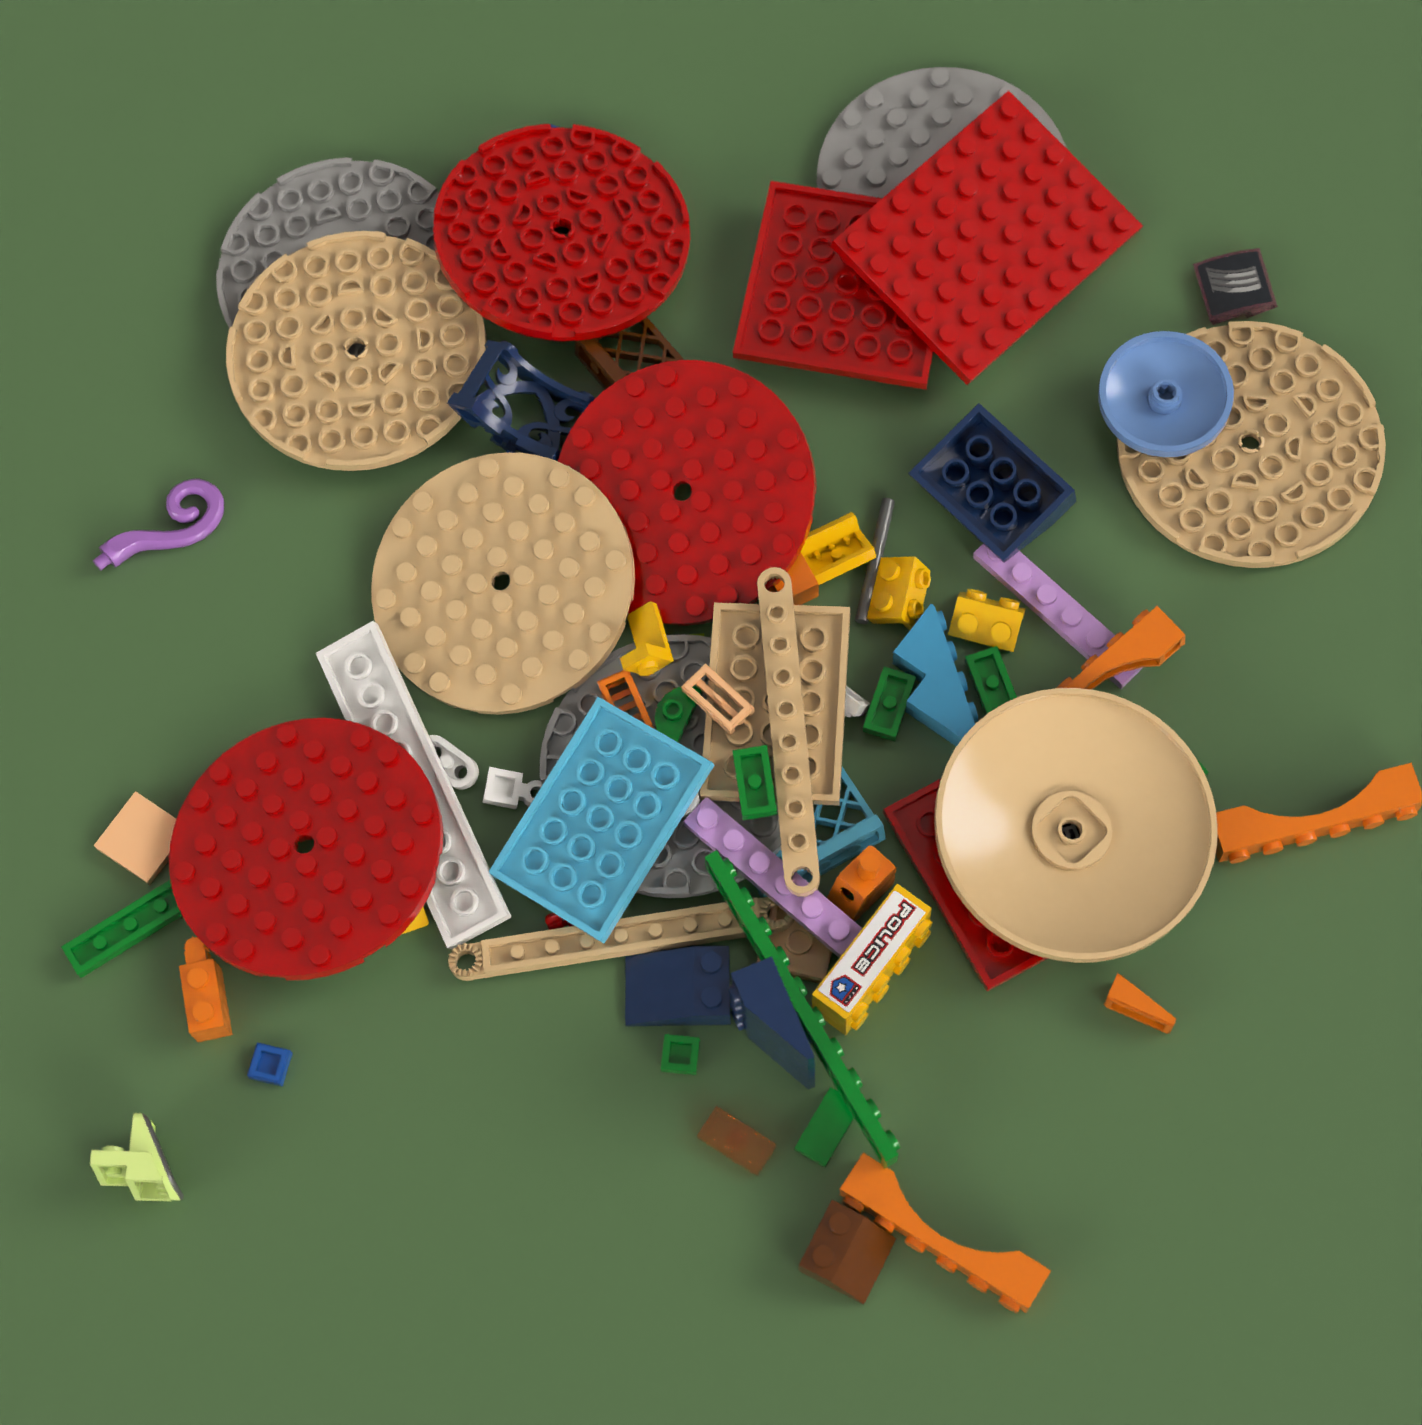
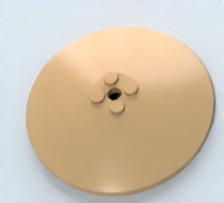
(1090, 764)

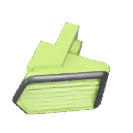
(140, 1168)

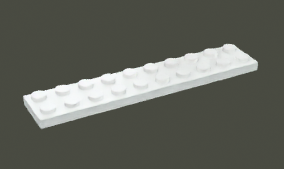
(375, 695)

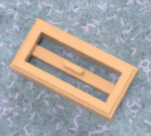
(737, 718)

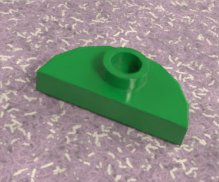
(675, 713)

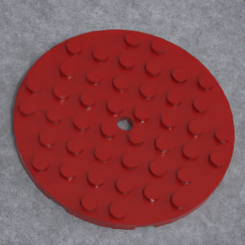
(514, 270)
(745, 473)
(316, 910)

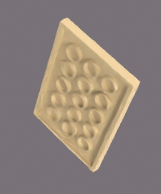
(739, 661)

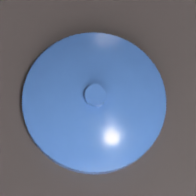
(1165, 394)

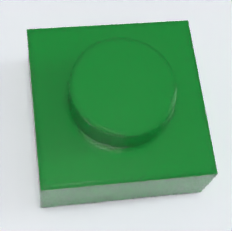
(680, 1054)

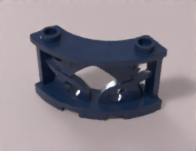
(479, 410)

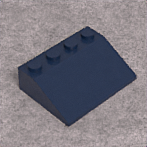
(993, 484)
(770, 1020)

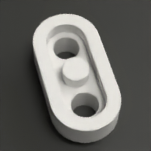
(453, 761)

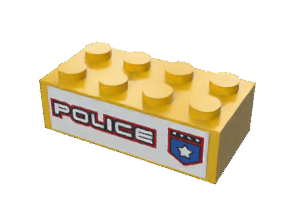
(872, 959)

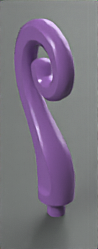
(127, 544)

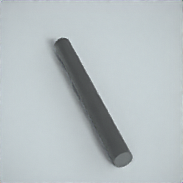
(878, 543)

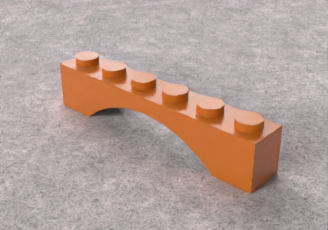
(1144, 645)
(1248, 831)
(1006, 1274)

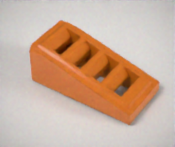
(618, 679)
(1135, 1004)

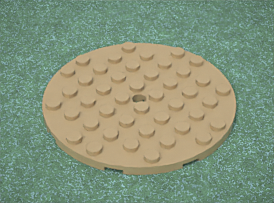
(340, 409)
(1303, 483)
(564, 594)

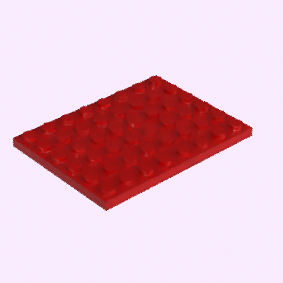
(986, 237)

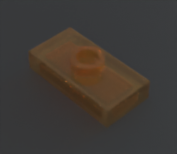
(736, 1141)

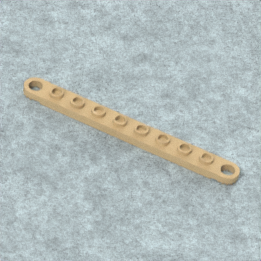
(788, 732)
(628, 937)

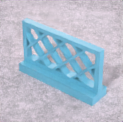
(849, 842)

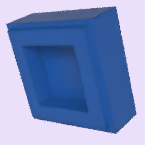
(269, 1064)

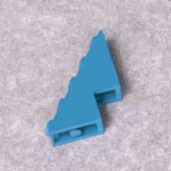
(940, 696)

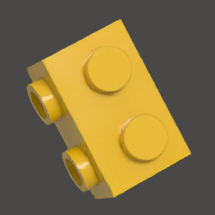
(836, 548)
(899, 591)
(986, 620)

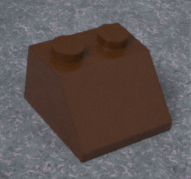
(847, 1252)

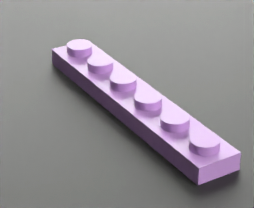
(1052, 605)
(766, 872)

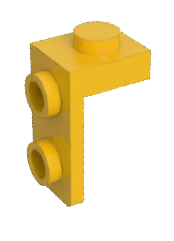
(650, 640)

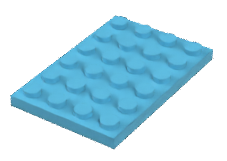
(601, 819)

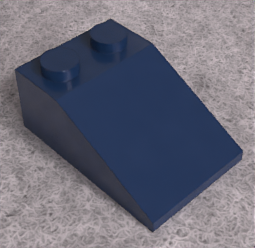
(678, 987)

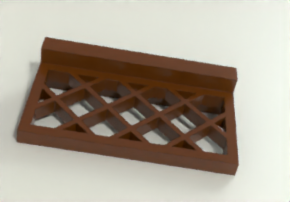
(600, 360)

